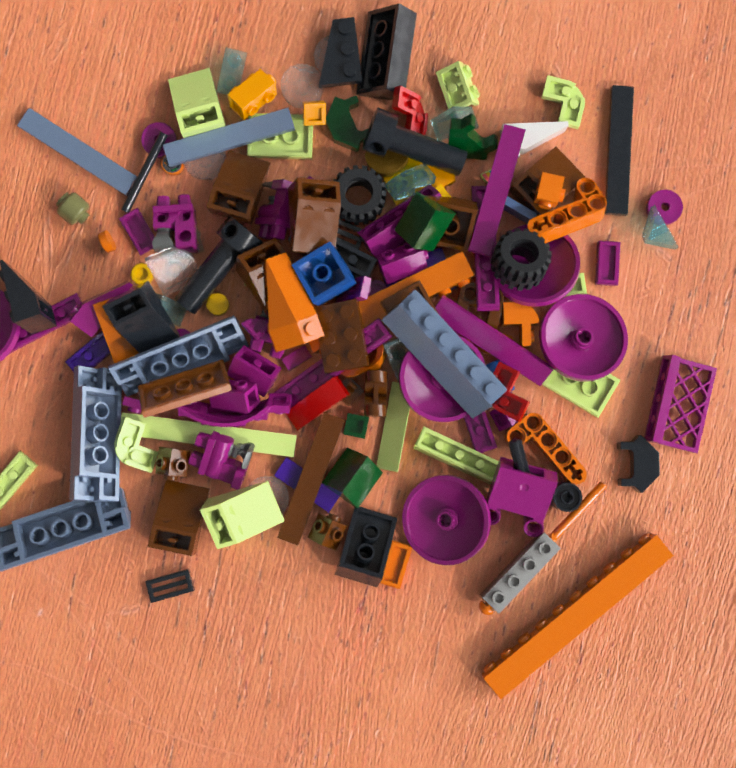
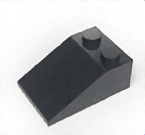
(366, 546)

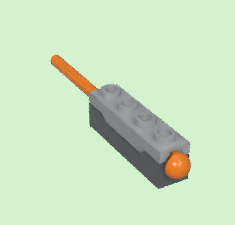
(530, 561)

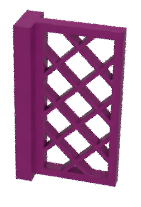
(664, 395)

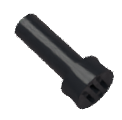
(387, 135)
(235, 241)

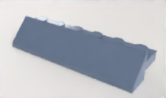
(181, 354)
(444, 354)
(94, 430)
(61, 530)

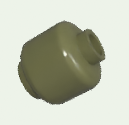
(73, 208)

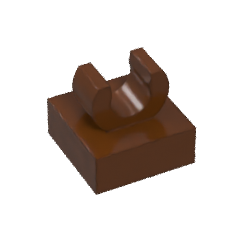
(354, 390)

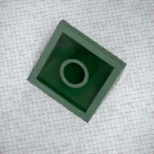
(424, 222)
(352, 477)

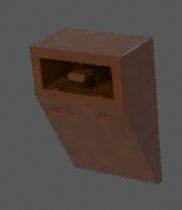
(554, 163)
(238, 187)
(313, 213)
(252, 269)
(178, 518)

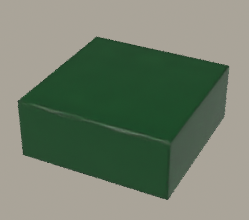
(356, 425)

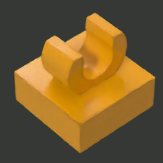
(314, 113)

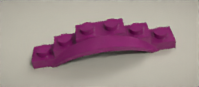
(206, 415)

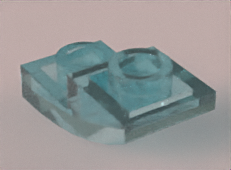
(231, 70)
(407, 181)

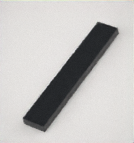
(619, 150)

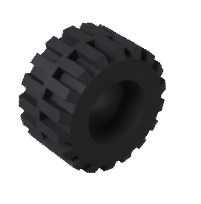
(370, 181)
(525, 245)

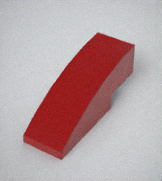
(317, 402)

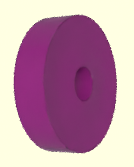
(150, 134)
(669, 199)

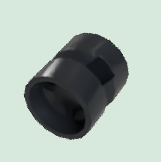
(566, 497)

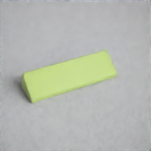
(393, 430)
(456, 455)

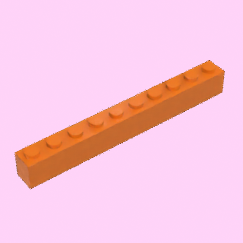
(576, 615)

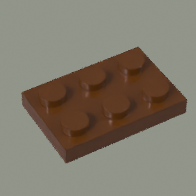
(344, 339)

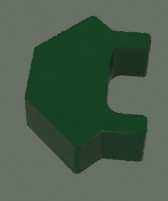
(342, 125)
(466, 138)

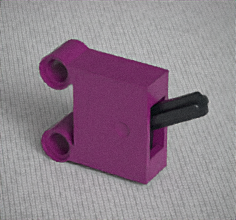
(521, 490)

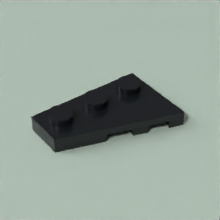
(342, 56)

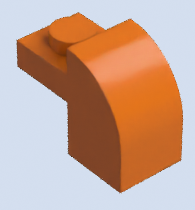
(522, 316)

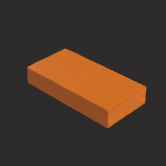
(396, 564)

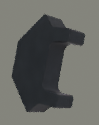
(643, 463)

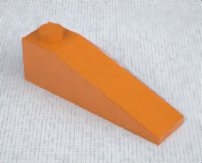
(288, 306)

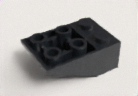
(27, 305)
(141, 318)

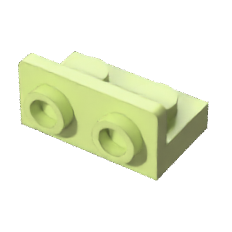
(457, 85)

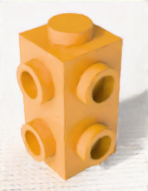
(252, 94)

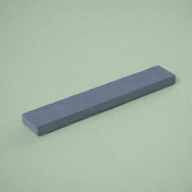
(229, 137)
(77, 151)

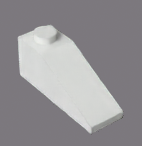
(538, 133)

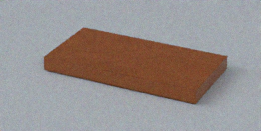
(183, 388)

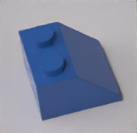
(324, 274)

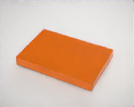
(117, 344)

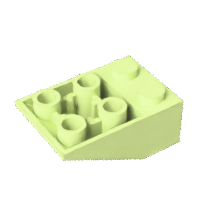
(196, 103)
(241, 514)

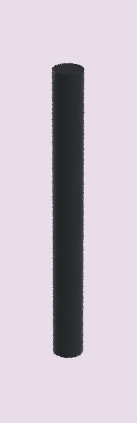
(148, 164)

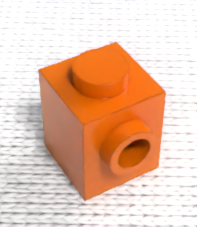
(549, 191)

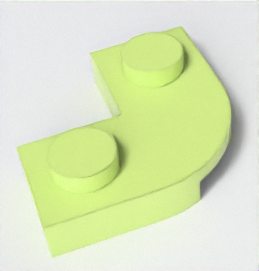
(569, 96)
(128, 447)

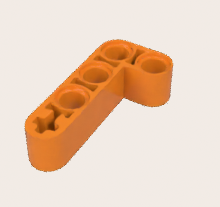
(586, 199)
(550, 450)

